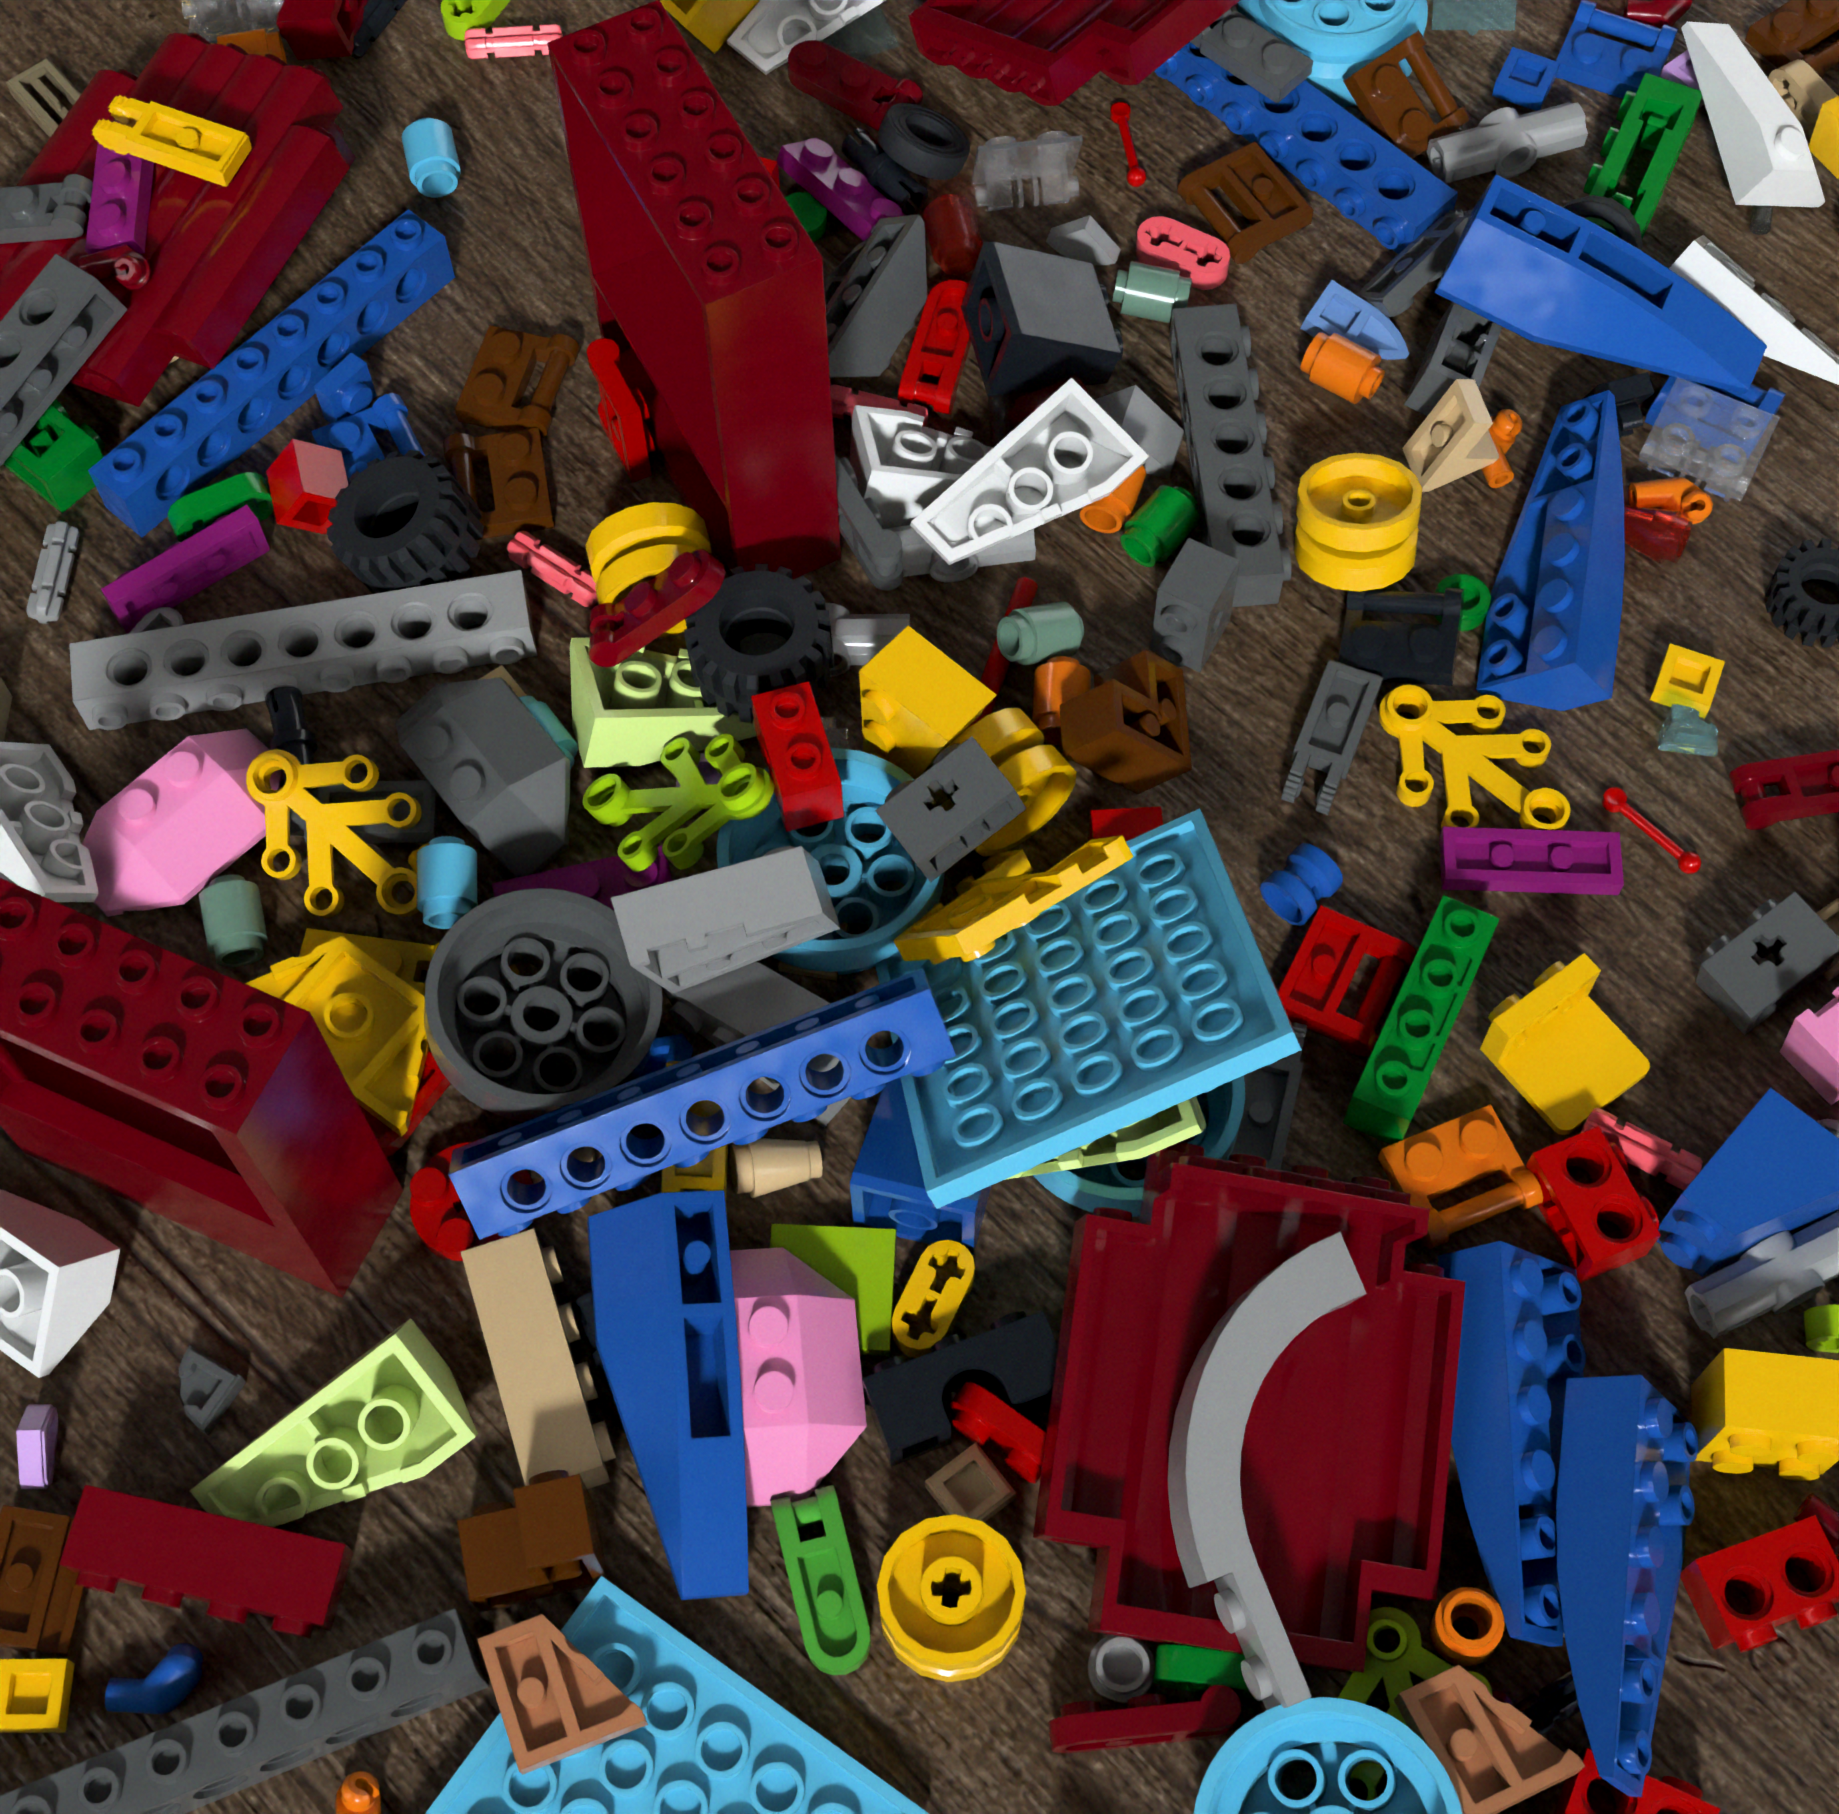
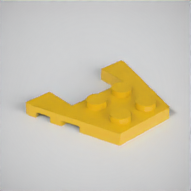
(1005, 901)

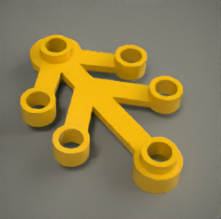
(1467, 756)
(329, 827)

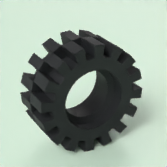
(1794, 605)

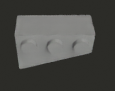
(725, 917)

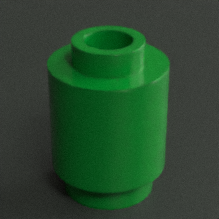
(1160, 525)

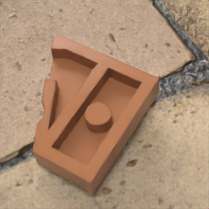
(552, 1694)
(1483, 1742)

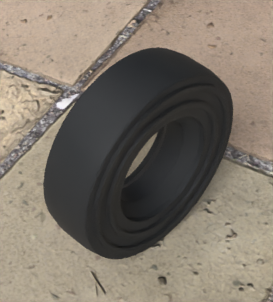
(923, 141)

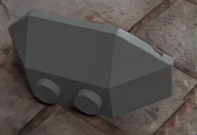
(875, 297)
(493, 769)

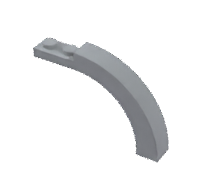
(1208, 1448)

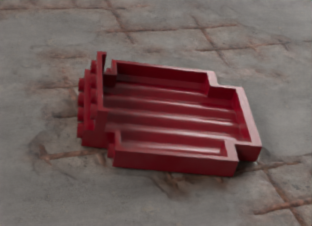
(1058, 44)
(205, 242)
(1339, 1442)

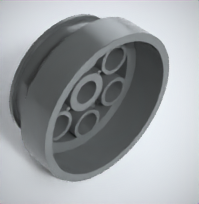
(564, 940)

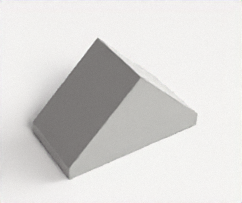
(1146, 426)

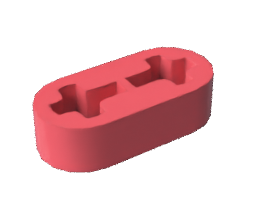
(1183, 251)

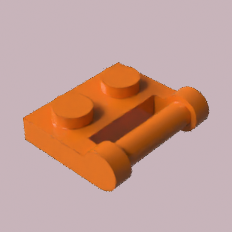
(1456, 1157)

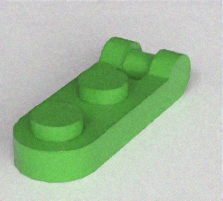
(824, 1583)

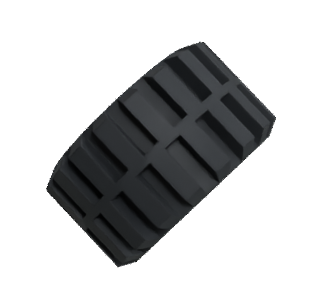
(404, 523)
(751, 605)

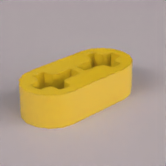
(920, 1292)

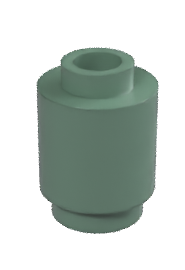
(1151, 291)
(1040, 633)
(233, 921)

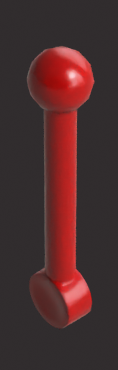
(1121, 114)
(1615, 801)

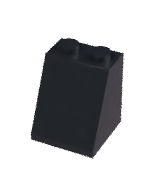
(1038, 320)

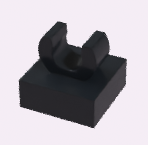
(1628, 396)

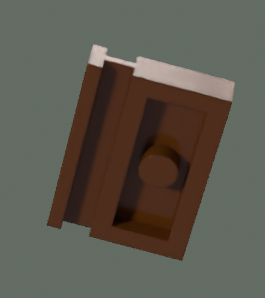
(36, 1592)

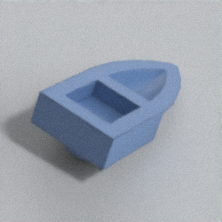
(1356, 320)

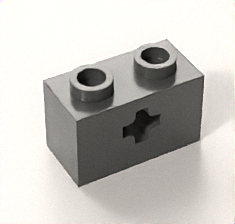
(1456, 350)
(1194, 605)
(941, 837)
(1752, 991)

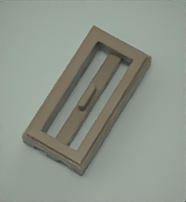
(30, 105)

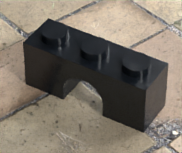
(909, 1396)

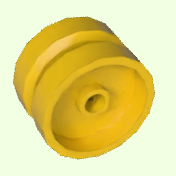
(1357, 521)
(640, 545)
(1033, 769)
(959, 1558)

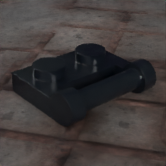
(1403, 650)

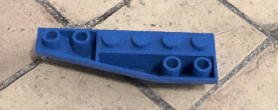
(1591, 292)
(1562, 577)
(675, 1376)
(1508, 1421)
(1621, 1558)

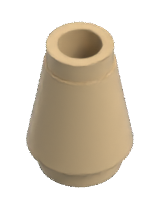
(773, 1165)

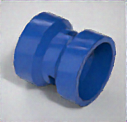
(1305, 880)

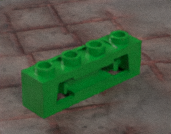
(1664, 116)
(62, 458)
(1420, 1021)

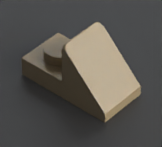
(1452, 438)

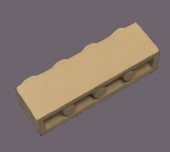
(534, 1361)

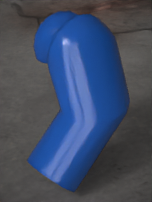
(162, 1688)

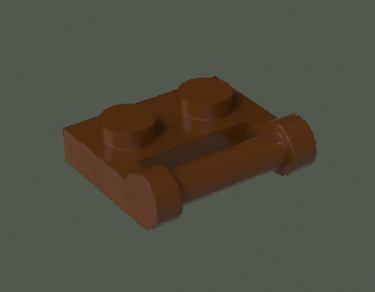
(1795, 31)
(1392, 103)
(1257, 191)
(503, 373)
(516, 478)

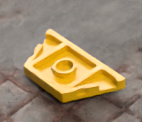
(365, 1018)

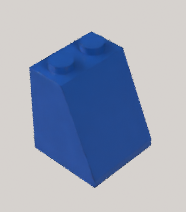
(1763, 1180)
(890, 1187)

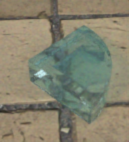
(1687, 733)

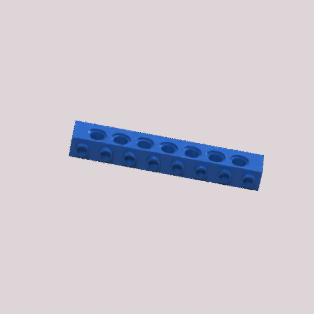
(1321, 148)
(272, 373)
(721, 1075)

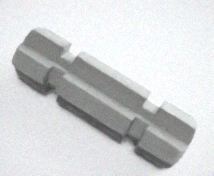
(53, 572)

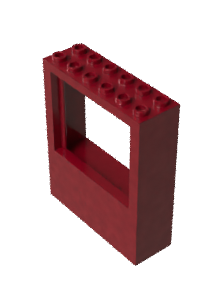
(184, 1093)

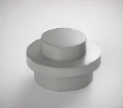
(1120, 1668)

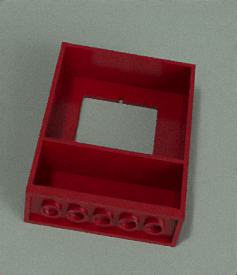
(703, 290)

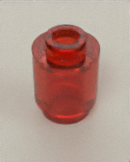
(953, 233)

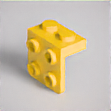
(1563, 1047)

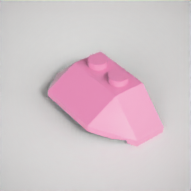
(177, 824)
(795, 1373)

